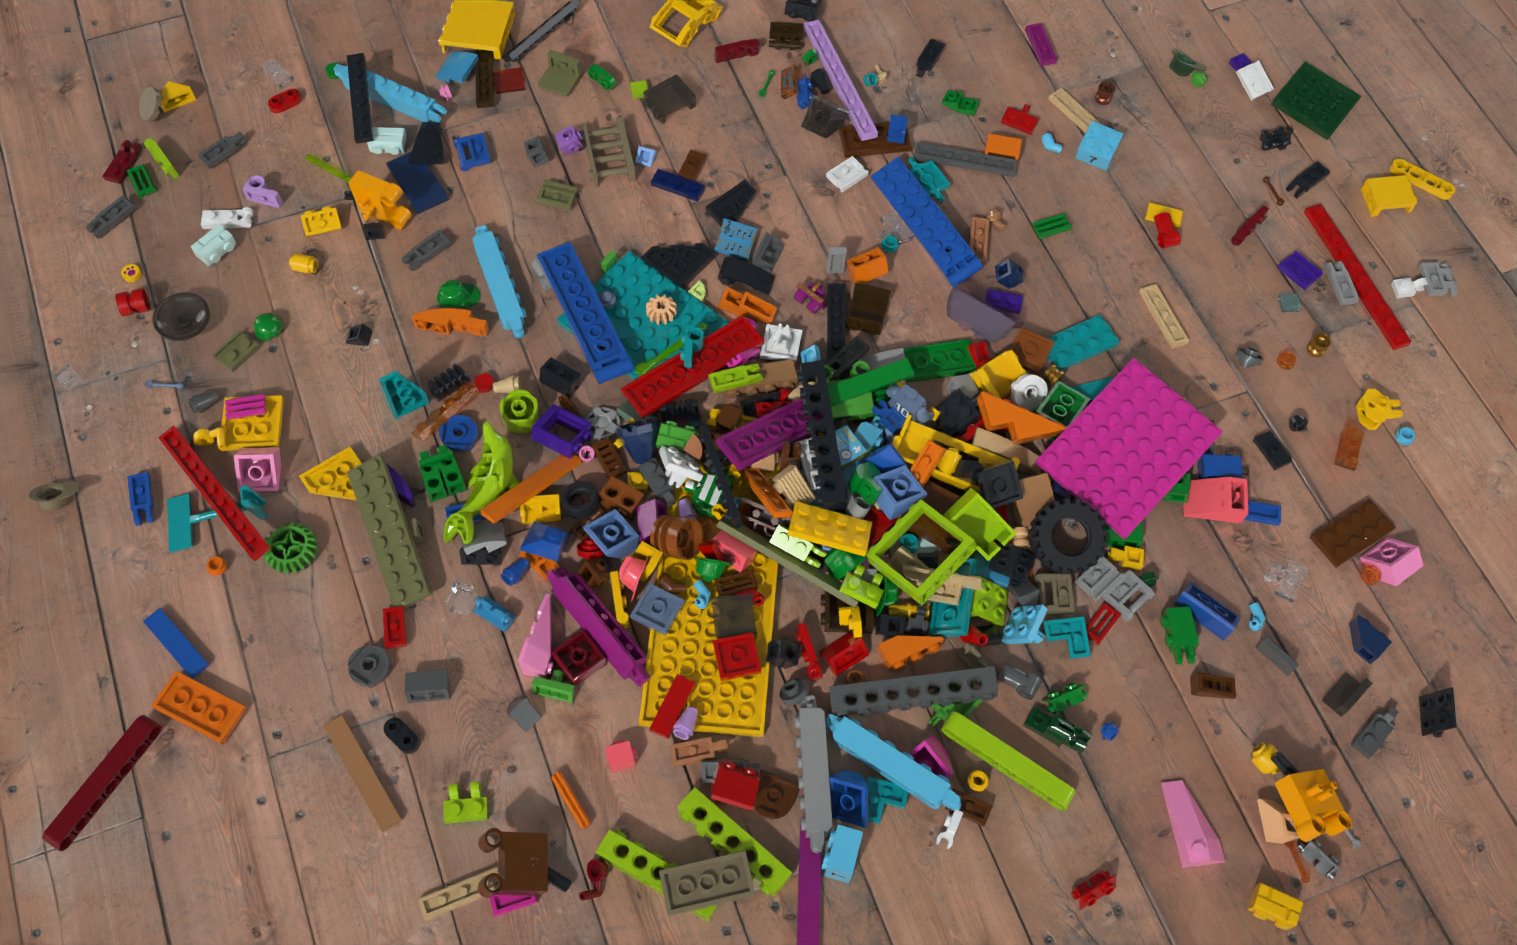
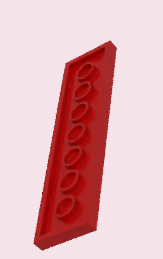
(673, 379)

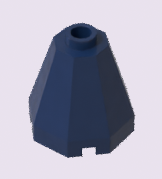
(639, 439)

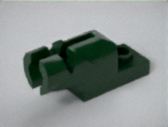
(1057, 730)

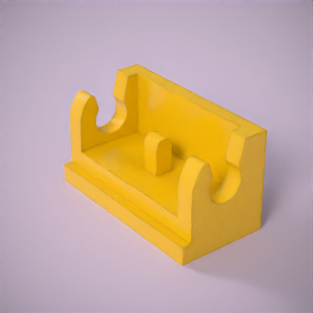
(541, 509)

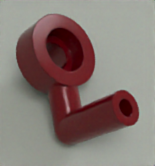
(597, 872)

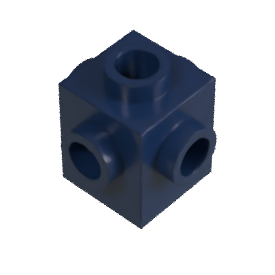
(1009, 274)

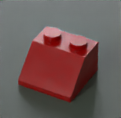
(735, 785)

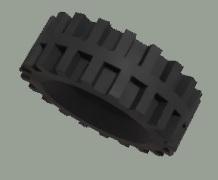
(1042, 536)

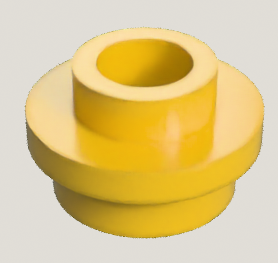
(980, 775)

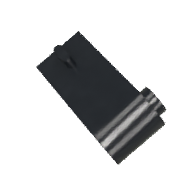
(737, 270)

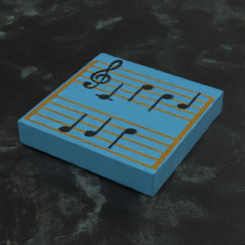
(735, 239)

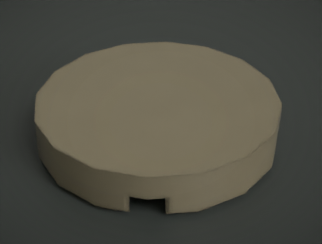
(149, 103)

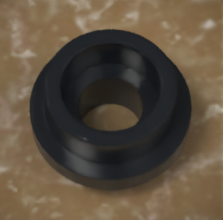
(1298, 423)

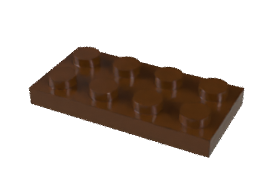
(855, 147)
(1352, 533)

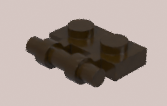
(785, 31)

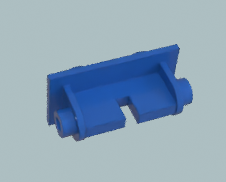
(804, 87)

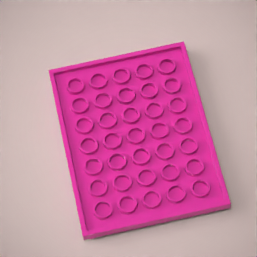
(1129, 447)

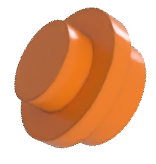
(216, 565)

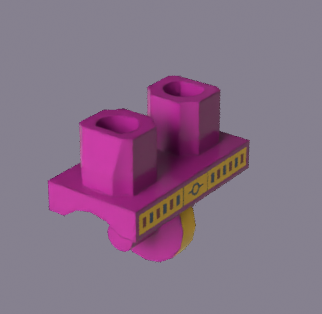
(804, 293)

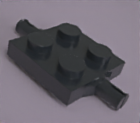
(957, 413)

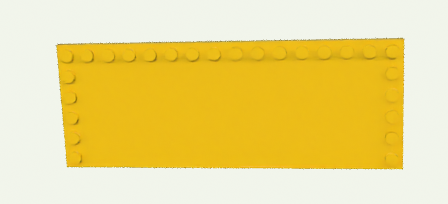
(687, 649)

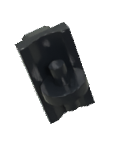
(1278, 139)

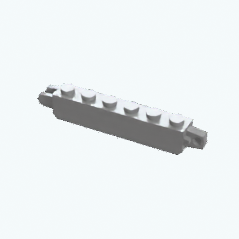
(815, 773)

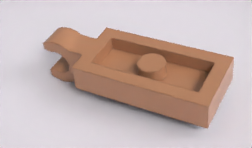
(696, 750)

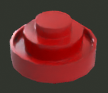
(589, 549)

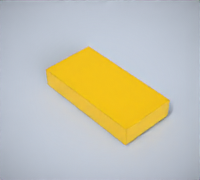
(1155, 209)

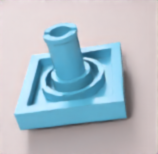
(1024, 625)

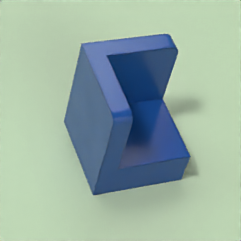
(897, 128)

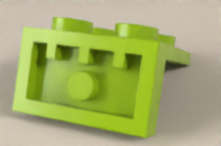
(990, 602)

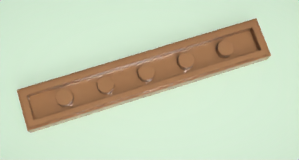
(362, 773)

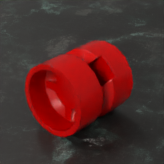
(131, 302)

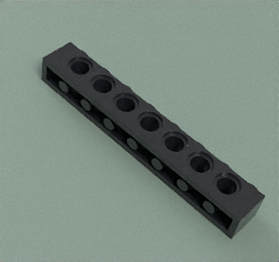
(815, 372)

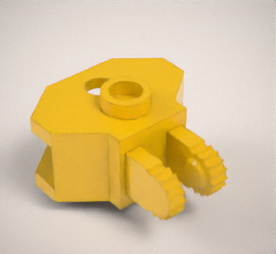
(1376, 409)

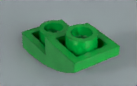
(957, 102)

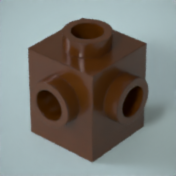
(595, 572)

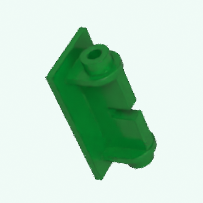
(1058, 699)

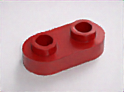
(284, 101)

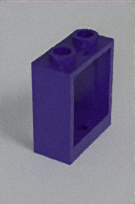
(567, 419)

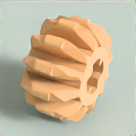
(661, 309)

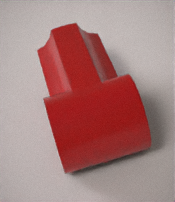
(1167, 234)

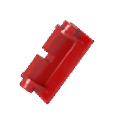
(765, 408)
(1102, 884)

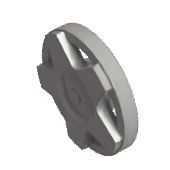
(603, 422)

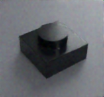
(374, 231)

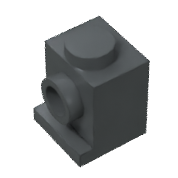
(536, 151)

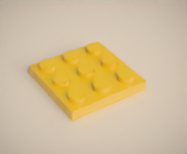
(256, 430)

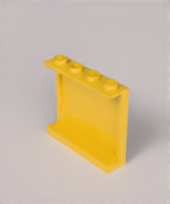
(478, 25)

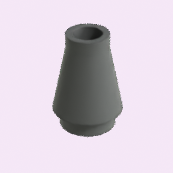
(202, 401)

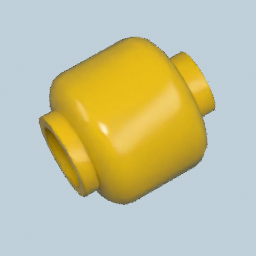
(1262, 758)

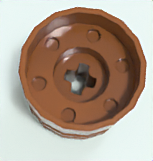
(676, 536)

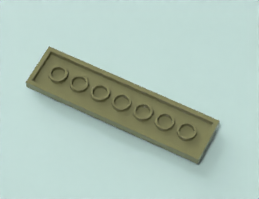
(389, 532)

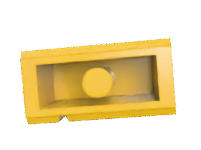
(1275, 906)

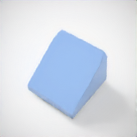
(645, 156)

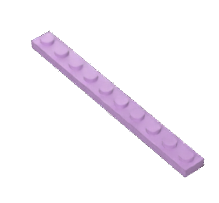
(840, 80)

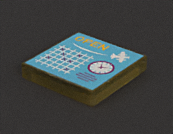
(849, 447)

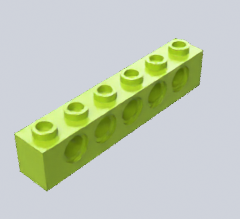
(697, 801)
(608, 852)

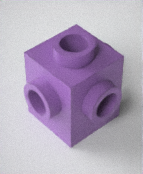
(569, 140)

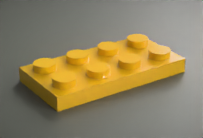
(830, 528)

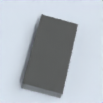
(1277, 656)

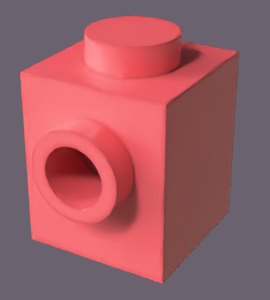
(621, 755)

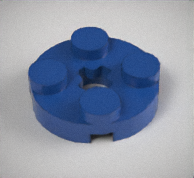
(462, 442)

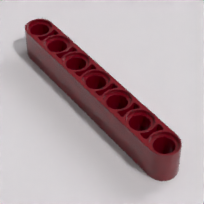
(101, 783)

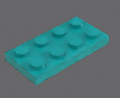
(1081, 342)
(950, 619)

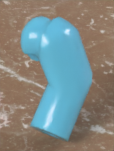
(703, 596)
(1258, 617)

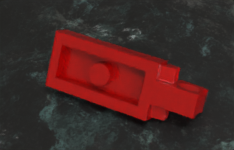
(808, 653)

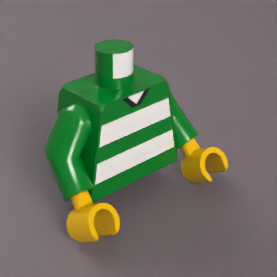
(706, 494)

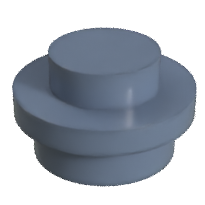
(607, 299)

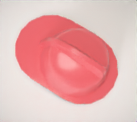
(631, 571)

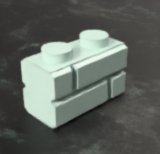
(388, 140)
(213, 245)

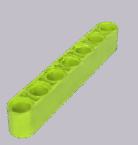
(1008, 761)

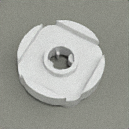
(1020, 387)

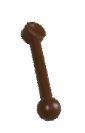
(1280, 202)

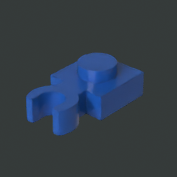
(890, 418)

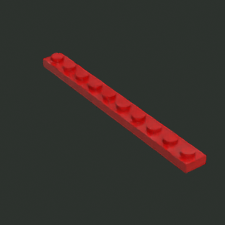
(1363, 284)
(215, 493)

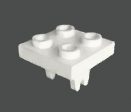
(781, 343)
(679, 466)

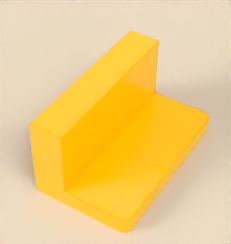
(642, 552)

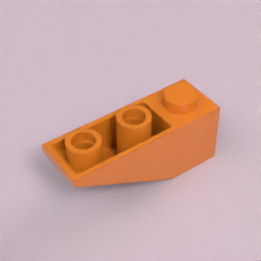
(903, 649)

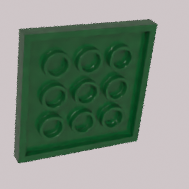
(1316, 100)

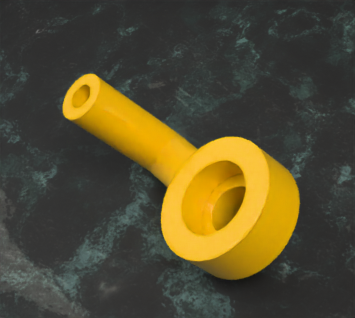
(205, 437)

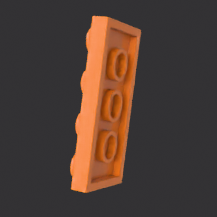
(199, 707)

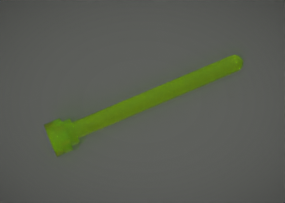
(328, 168)
(643, 368)

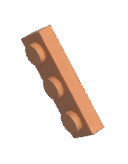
(979, 237)

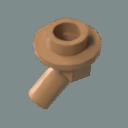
(993, 217)

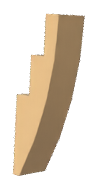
(1004, 448)

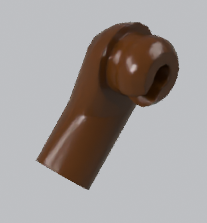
(670, 585)

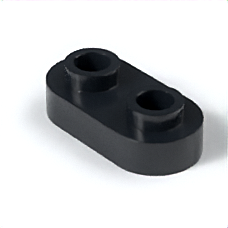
(400, 734)

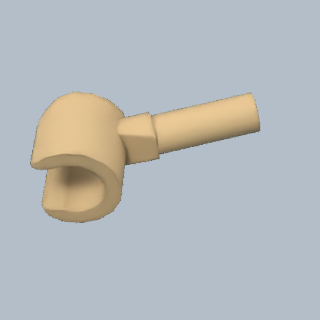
(881, 75)

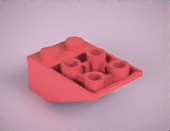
(1218, 499)

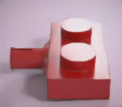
(1020, 119)

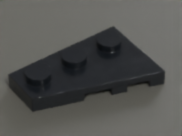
(427, 145)
(731, 203)

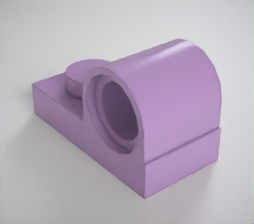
(257, 191)

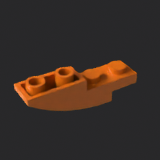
(446, 319)

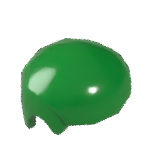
(267, 326)

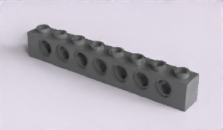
(922, 684)

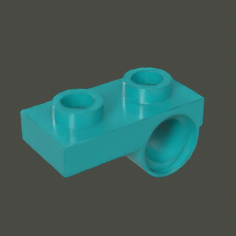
(690, 344)

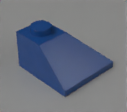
(545, 541)
(849, 798)

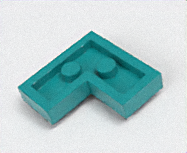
(1071, 630)
(881, 793)

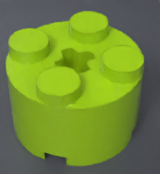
(519, 411)

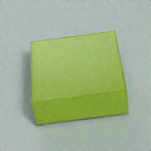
(637, 89)

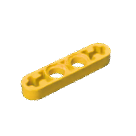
(1423, 176)

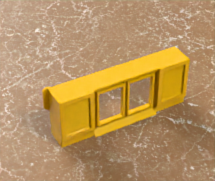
(915, 436)

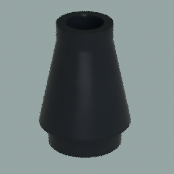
(820, 79)

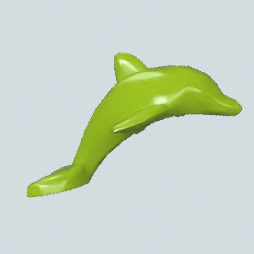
(490, 480)

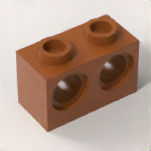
(624, 495)

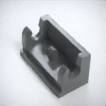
(767, 253)
(427, 686)

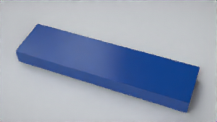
(176, 643)

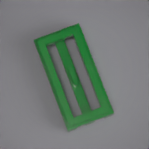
(145, 190)
(1051, 223)

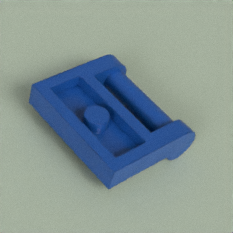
(477, 149)

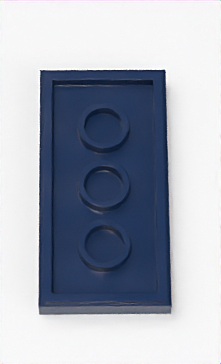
(417, 183)

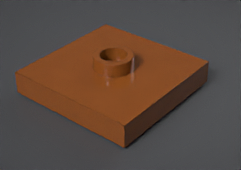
(1032, 350)

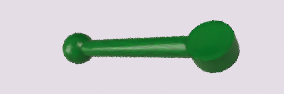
(762, 93)

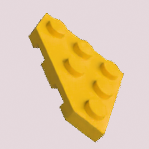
(331, 476)

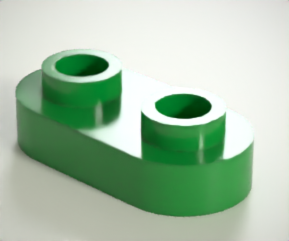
(601, 76)

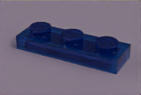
(678, 185)

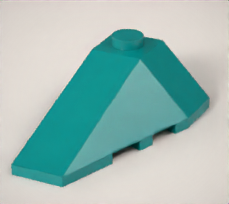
(402, 394)

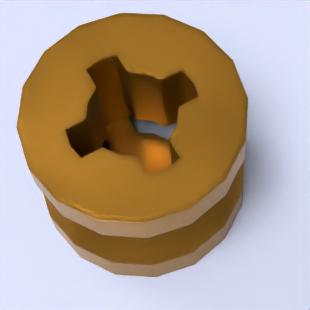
(1052, 374)

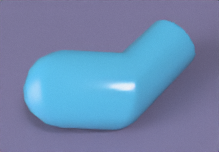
(1049, 143)

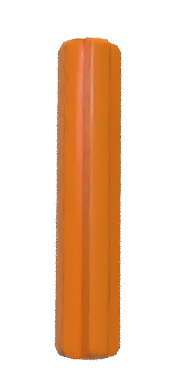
(571, 800)

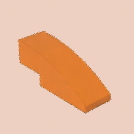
(746, 305)

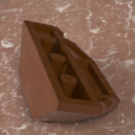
(758, 518)

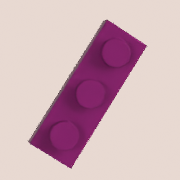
(1041, 44)

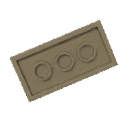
(706, 883)

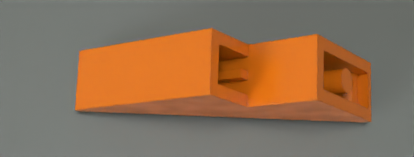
(1022, 424)

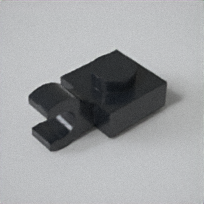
(917, 625)

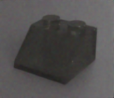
(824, 117)

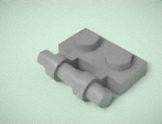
(1435, 279)

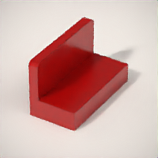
(844, 653)

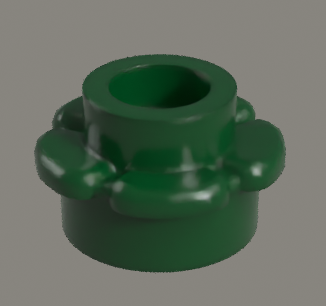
(1149, 578)

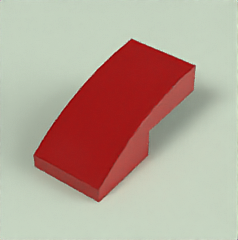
(979, 353)

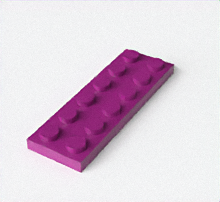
(765, 435)

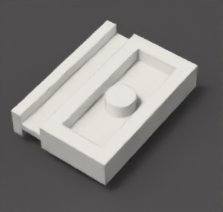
(1254, 80)
(847, 174)

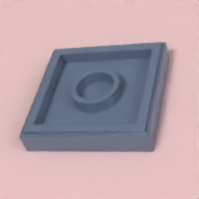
(657, 609)

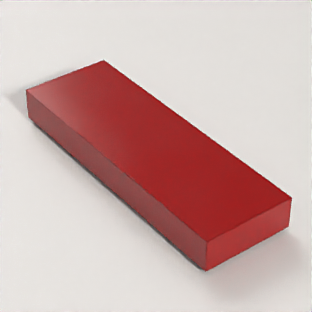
(672, 706)

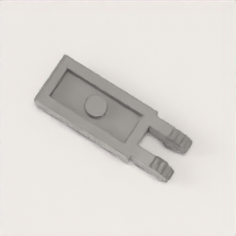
(1341, 283)

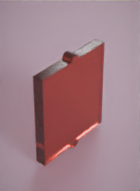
(509, 80)

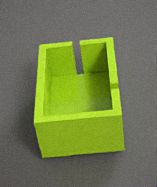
(980, 522)

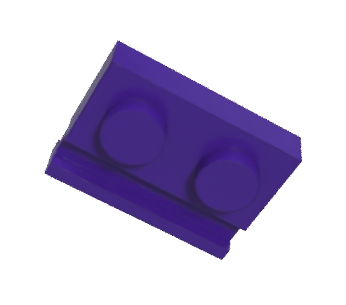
(1300, 270)

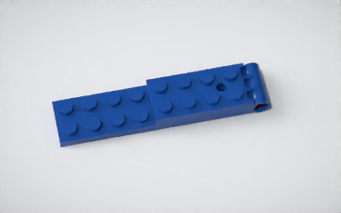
(927, 222)
(585, 313)

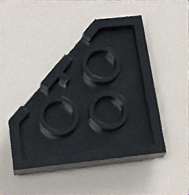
(679, 262)

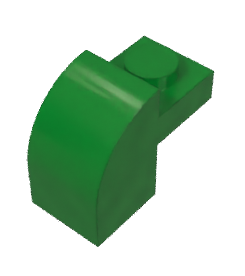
(864, 484)

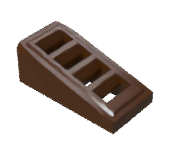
(603, 448)
(1199, 686)

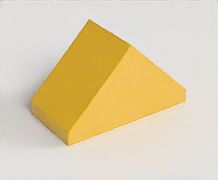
(176, 95)

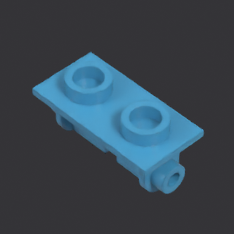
(494, 613)

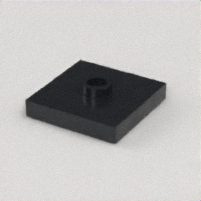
(1000, 484)

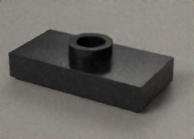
(1272, 450)

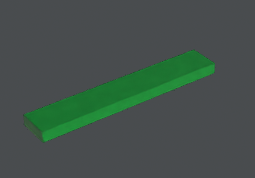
(869, 382)

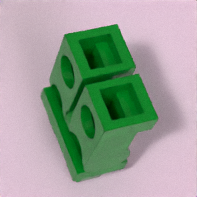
(440, 466)

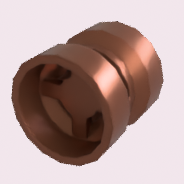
(1104, 93)

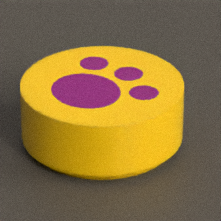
(131, 273)

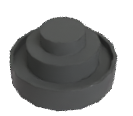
(1249, 357)
(794, 691)

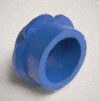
(1109, 731)

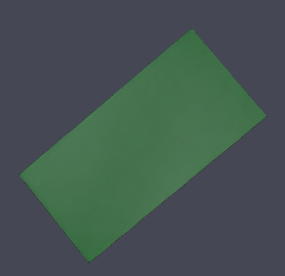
(940, 360)

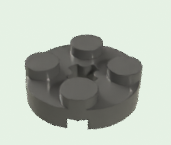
(367, 655)

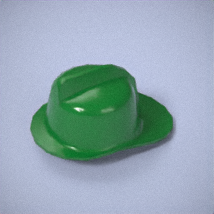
(457, 295)
(842, 562)
(710, 569)
(889, 596)

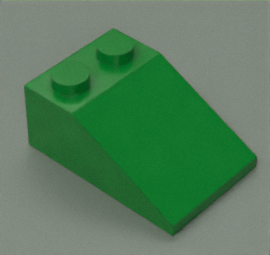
(1062, 405)

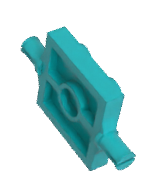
(929, 178)

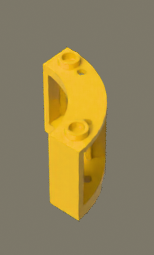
(696, 10)

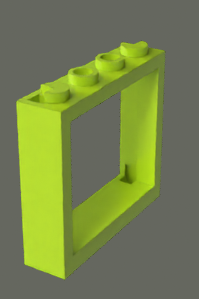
(942, 573)

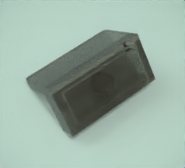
(1345, 694)

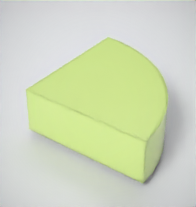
(698, 291)

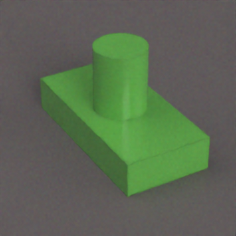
(554, 687)

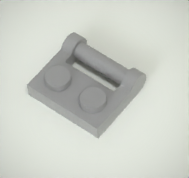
(1124, 590)

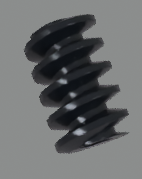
(447, 381)

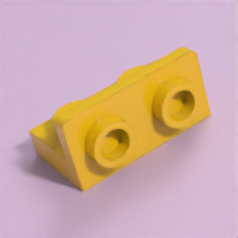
(321, 221)

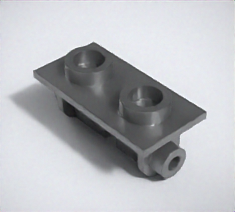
(1326, 864)

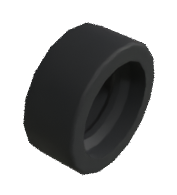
(574, 490)

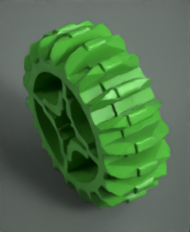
(294, 552)

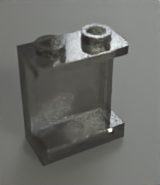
(668, 97)

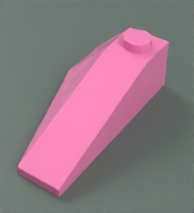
(1192, 832)

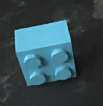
(1099, 145)
(842, 857)

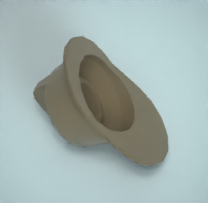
(53, 496)

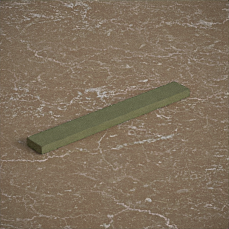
(786, 559)

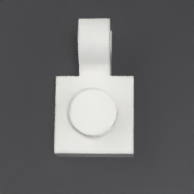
(1407, 288)
(951, 822)

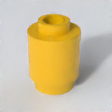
(303, 263)
(949, 461)

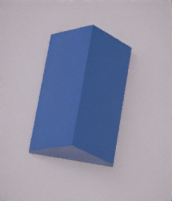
(1208, 611)

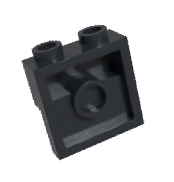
(803, 9)

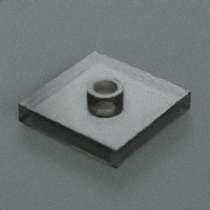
(733, 615)

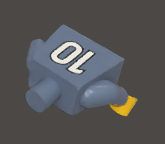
(910, 402)

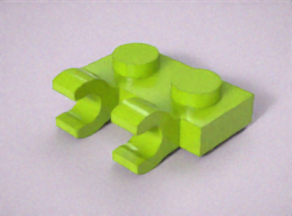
(861, 590)
(465, 810)

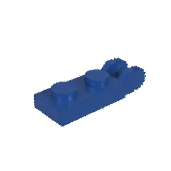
(141, 497)

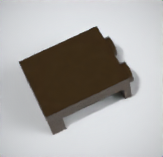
(867, 309)
(830, 617)

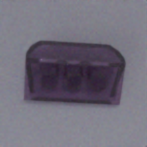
(980, 316)

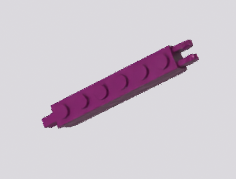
(599, 624)

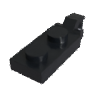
(929, 57)

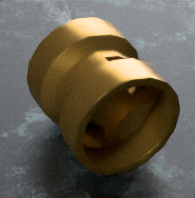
(1319, 345)

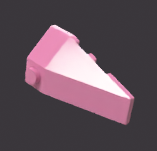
(536, 652)

